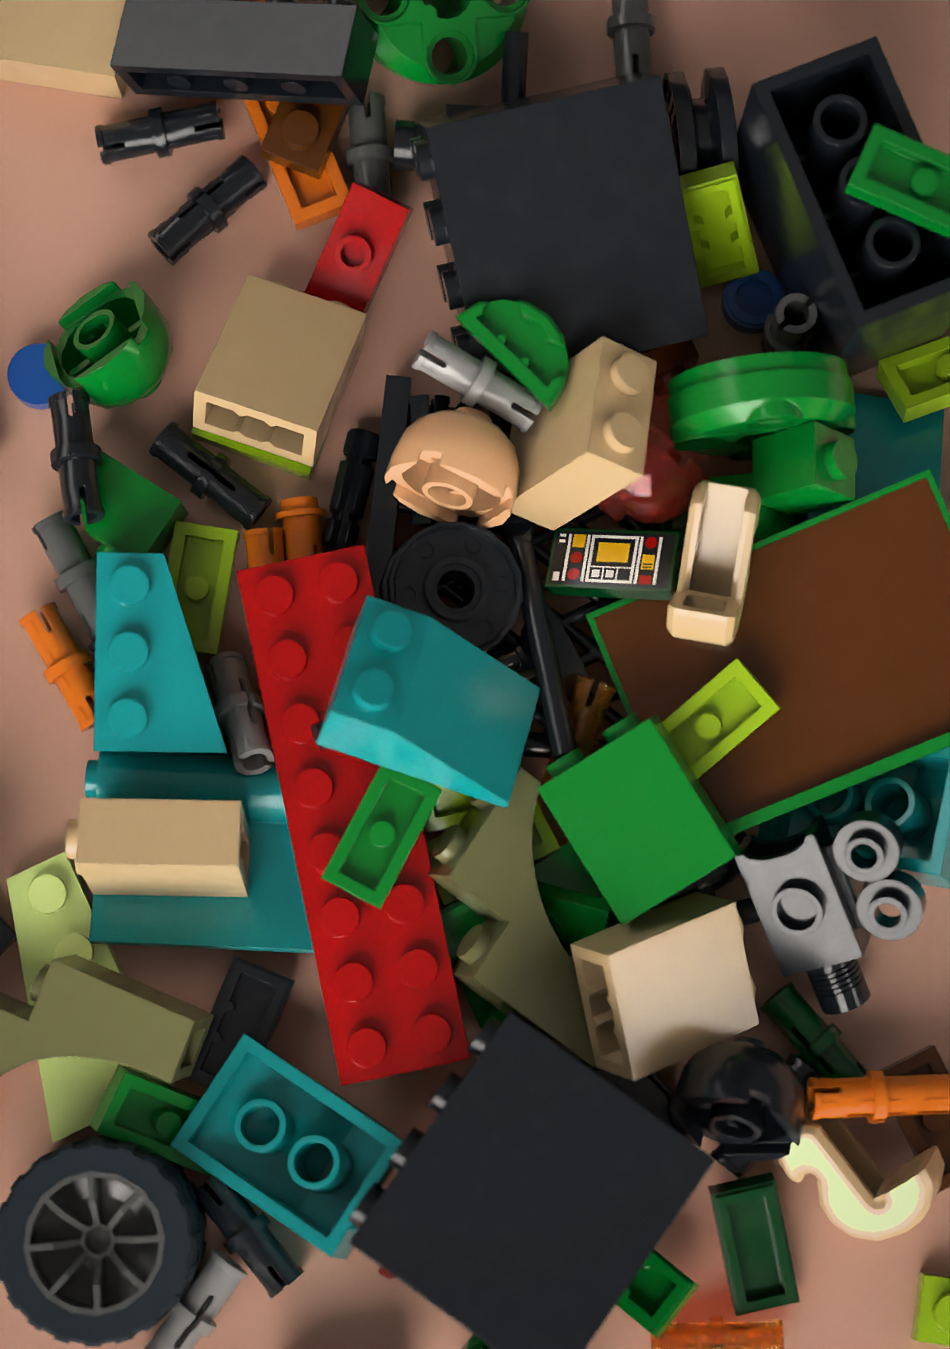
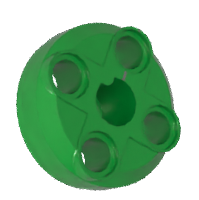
(471, 27)
(746, 397)

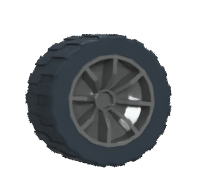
(100, 1240)

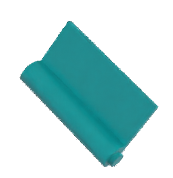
(273, 912)

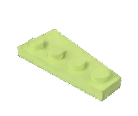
(50, 923)

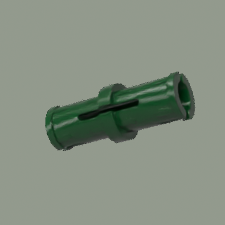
(810, 1035)

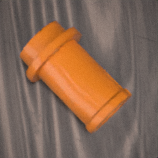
(301, 526)

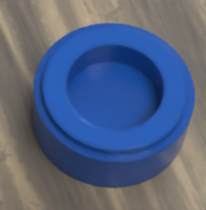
(750, 300)
(30, 379)

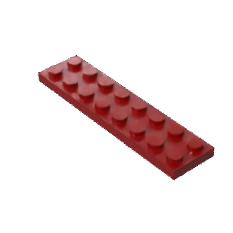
(378, 969)

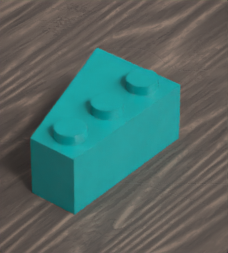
(145, 663)

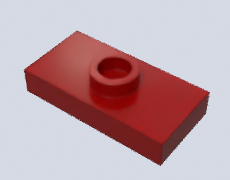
(359, 248)

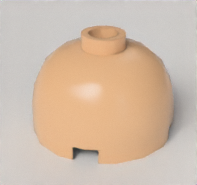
(456, 467)

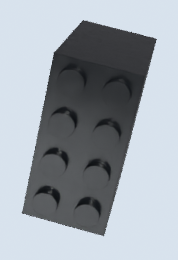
(567, 209)
(868, 271)
(528, 1195)

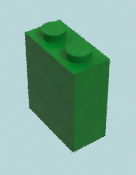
(637, 816)

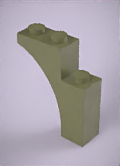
(515, 952)
(101, 1016)

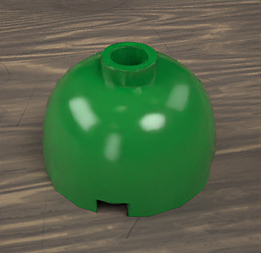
(111, 346)

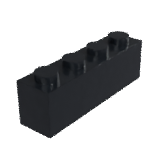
(246, 50)

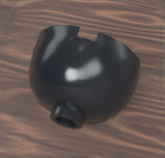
(741, 1098)

